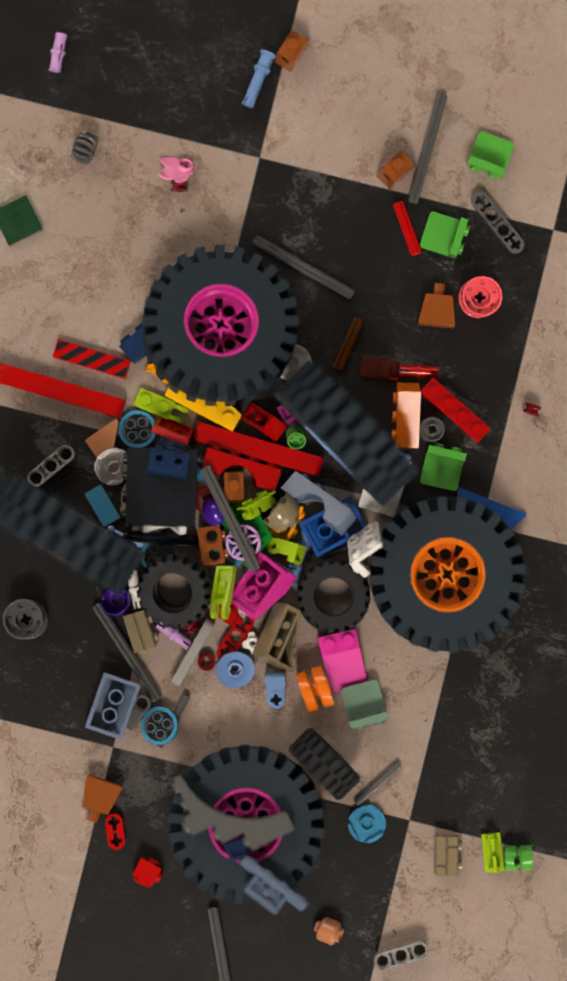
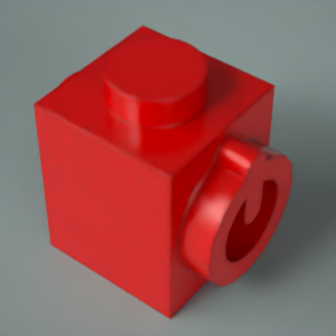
(147, 872)

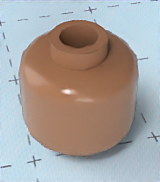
(329, 931)

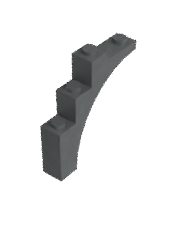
(202, 816)

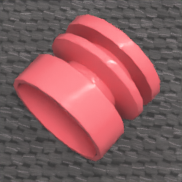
(488, 290)

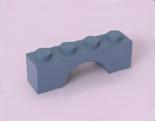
(336, 514)

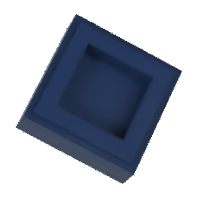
(236, 849)

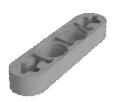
(193, 652)

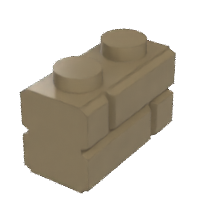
(140, 631)
(446, 855)

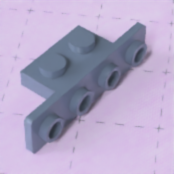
(268, 889)

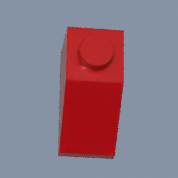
(264, 422)

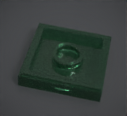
(18, 220)

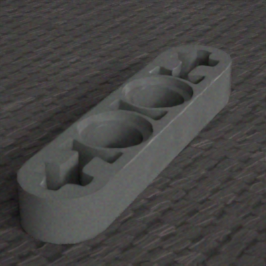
(500, 220)

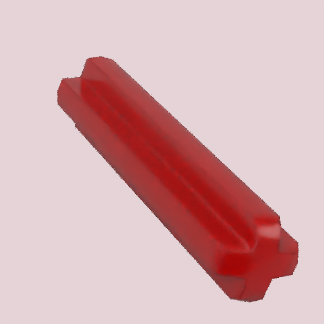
(407, 228)

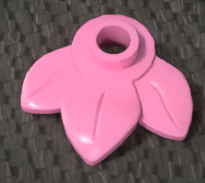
(176, 169)

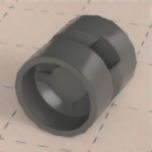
(431, 430)

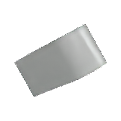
(42, 467)
(410, 956)

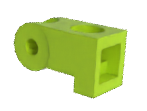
(285, 548)

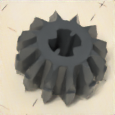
(84, 147)

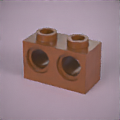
(206, 546)

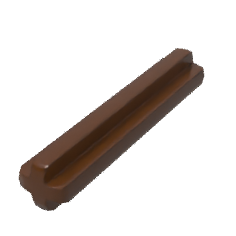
(348, 344)

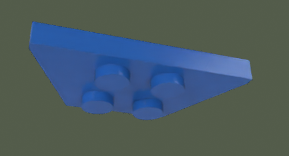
(508, 515)

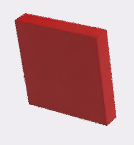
(173, 430)

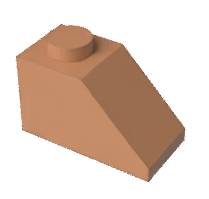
(104, 438)

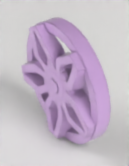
(258, 540)

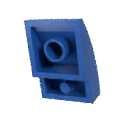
(324, 538)

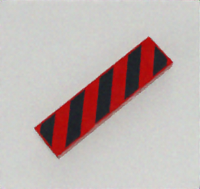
(92, 359)

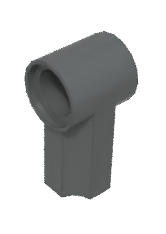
(137, 711)

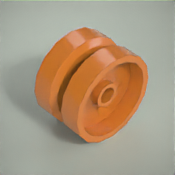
(314, 689)

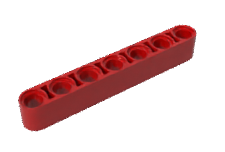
(61, 391)
(258, 449)

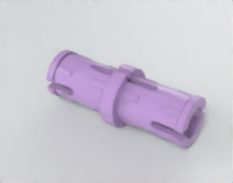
(57, 52)
(175, 635)

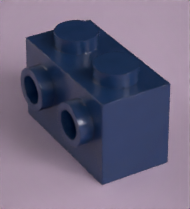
(168, 463)

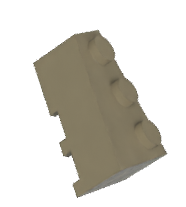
(278, 637)

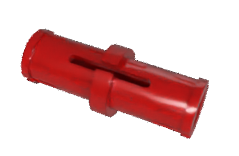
(418, 371)

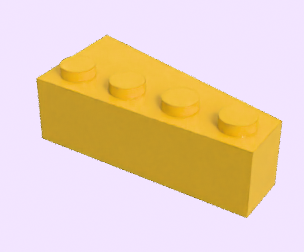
(219, 414)

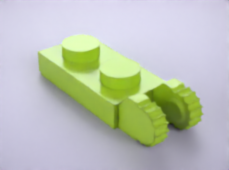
(158, 405)
(222, 591)

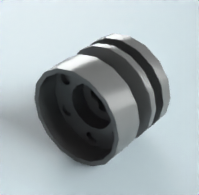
(16, 613)

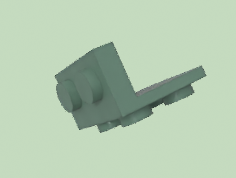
(364, 704)

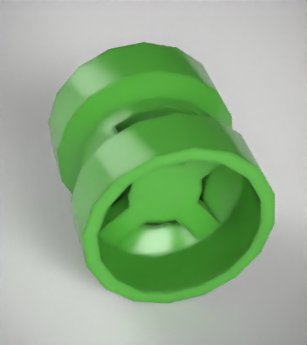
(296, 436)

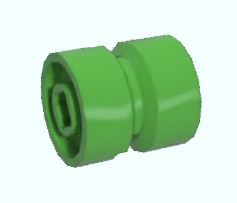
(524, 855)

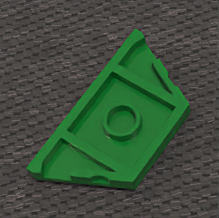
(257, 523)

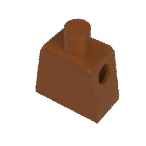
(292, 50)
(395, 169)
(437, 309)
(234, 485)
(99, 796)

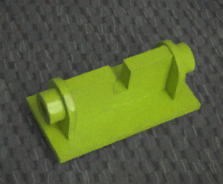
(263, 500)
(492, 852)

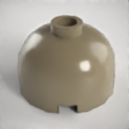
(283, 514)

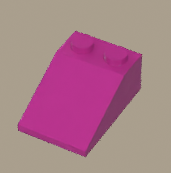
(263, 587)
(342, 659)

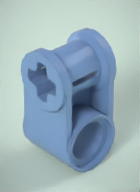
(275, 685)

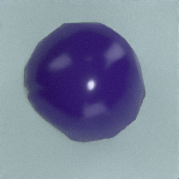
(211, 512)
(115, 604)

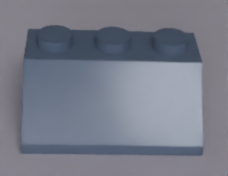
(112, 705)

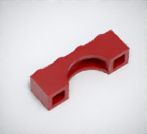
(454, 410)
(263, 475)

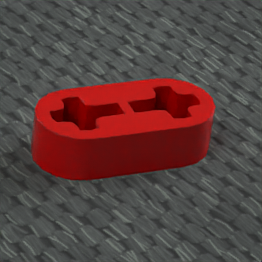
(110, 831)

